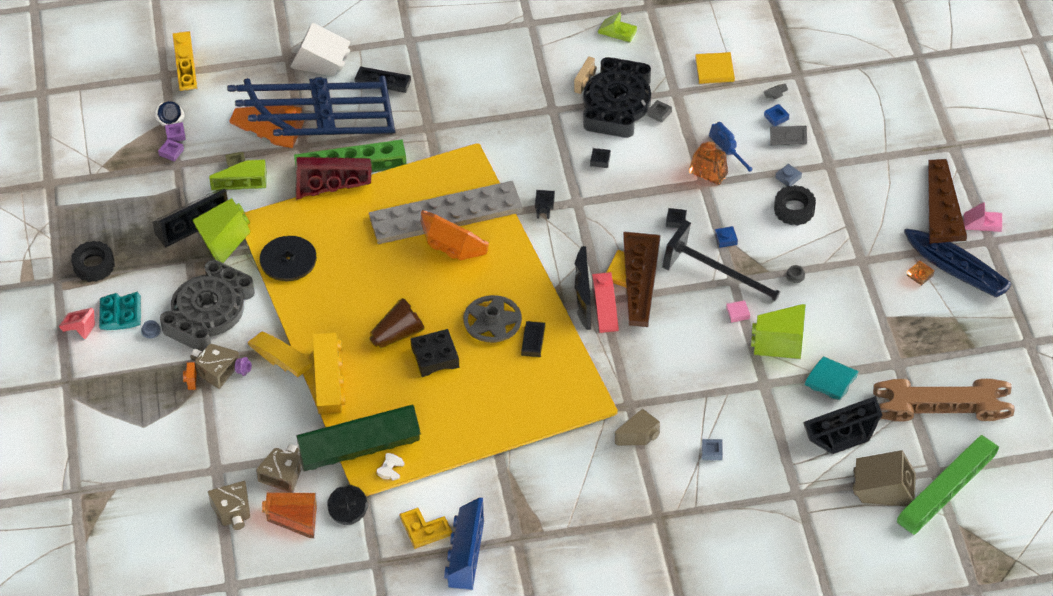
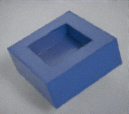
(776, 115)
(726, 237)

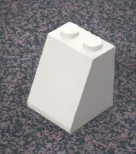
(321, 52)

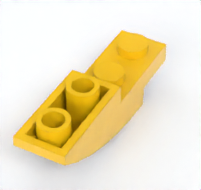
(184, 61)

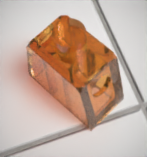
(709, 163)

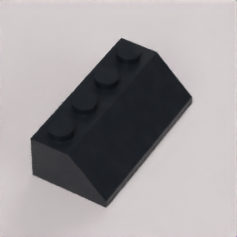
(180, 222)

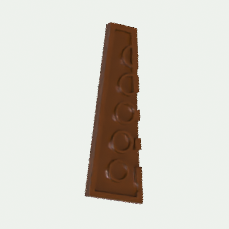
(944, 210)
(641, 260)

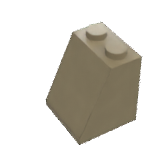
(885, 479)

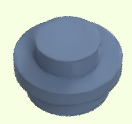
(150, 329)

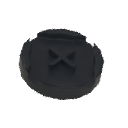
(347, 505)

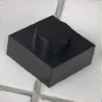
(600, 157)
(675, 217)

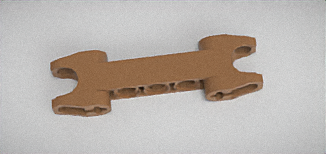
(977, 399)

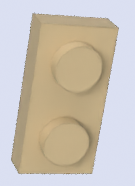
(584, 75)

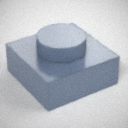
(788, 175)
(712, 449)

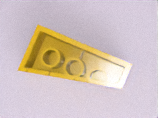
(327, 373)

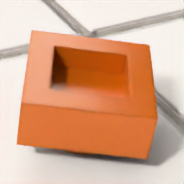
(190, 375)

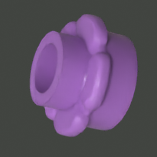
(243, 366)

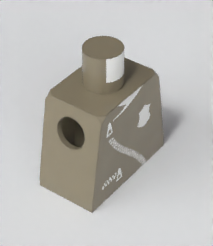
(215, 363)
(281, 468)
(231, 504)

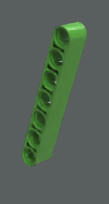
(947, 484)

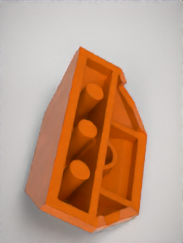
(451, 238)

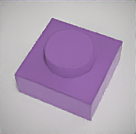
(175, 132)
(171, 150)

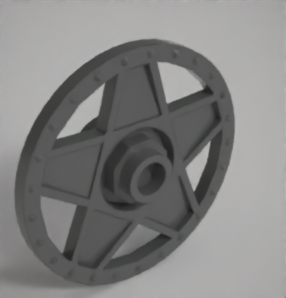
(492, 318)

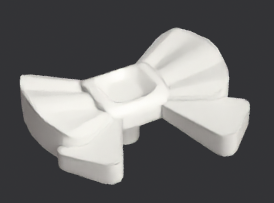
(386, 470)

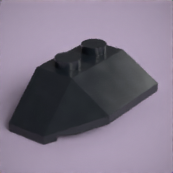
(844, 426)

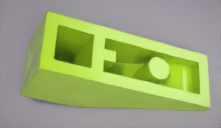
(245, 175)

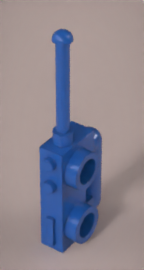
(725, 140)

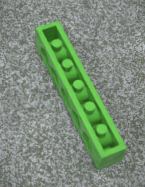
(382, 155)

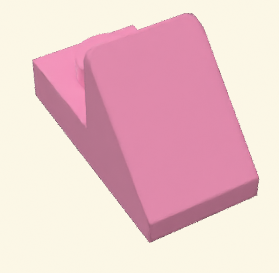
(980, 220)

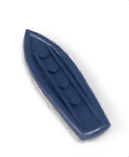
(959, 263)

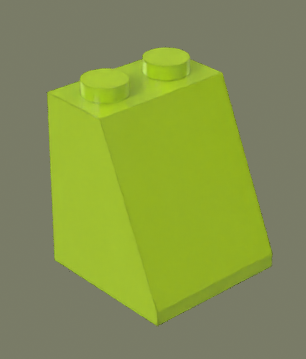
(223, 229)
(779, 333)

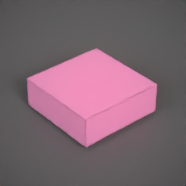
(738, 311)

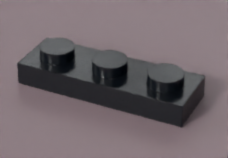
(394, 81)

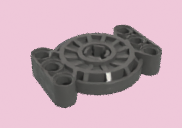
(207, 305)

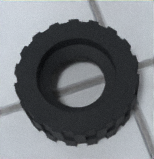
(795, 193)
(96, 272)

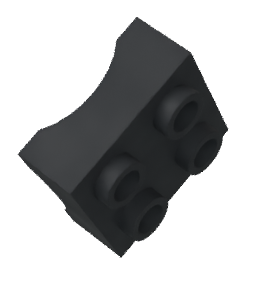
(434, 352)

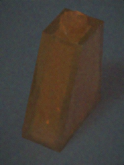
(292, 511)

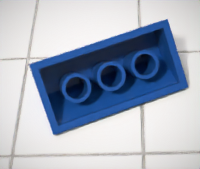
(466, 545)

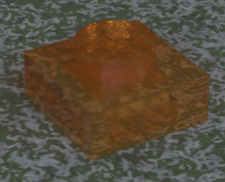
(920, 273)

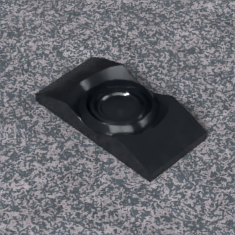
(582, 288)

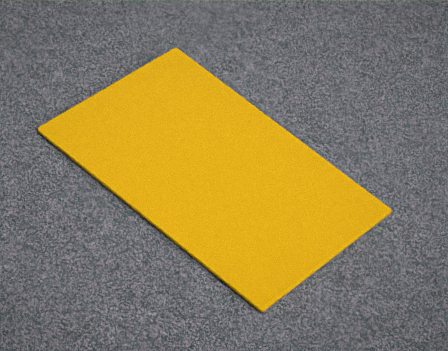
(462, 412)

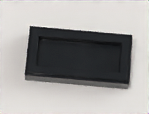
(533, 339)

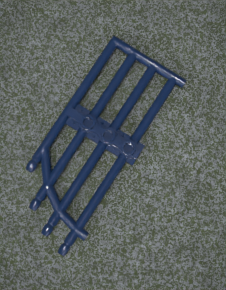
(322, 106)

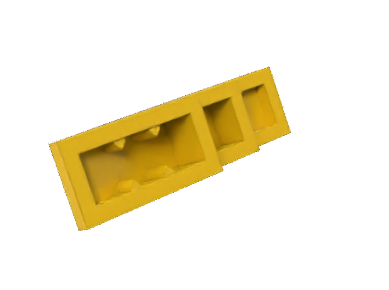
(280, 353)

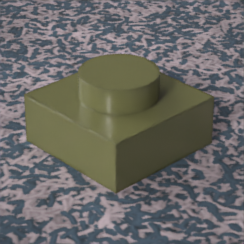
(234, 158)

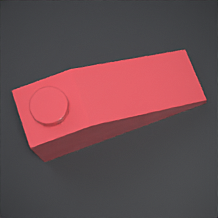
(605, 302)

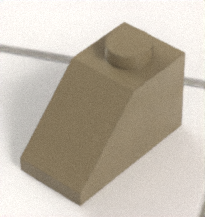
(638, 430)

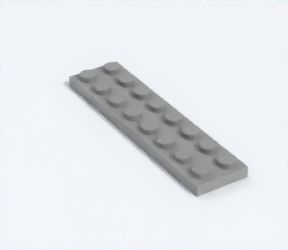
(458, 208)

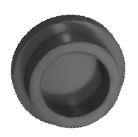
(795, 274)

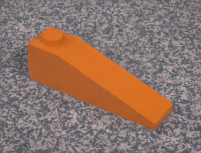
(265, 128)

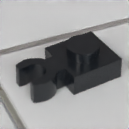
(544, 202)

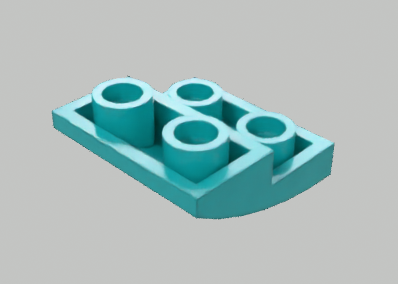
(120, 312)
(831, 378)

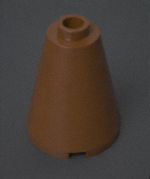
(396, 325)

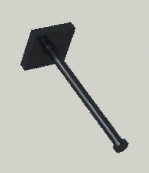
(678, 245)

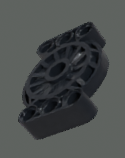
(620, 80)

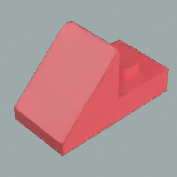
(80, 320)

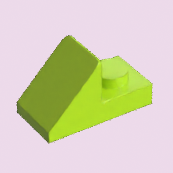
(615, 28)

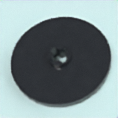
(275, 262)

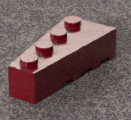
(322, 174)

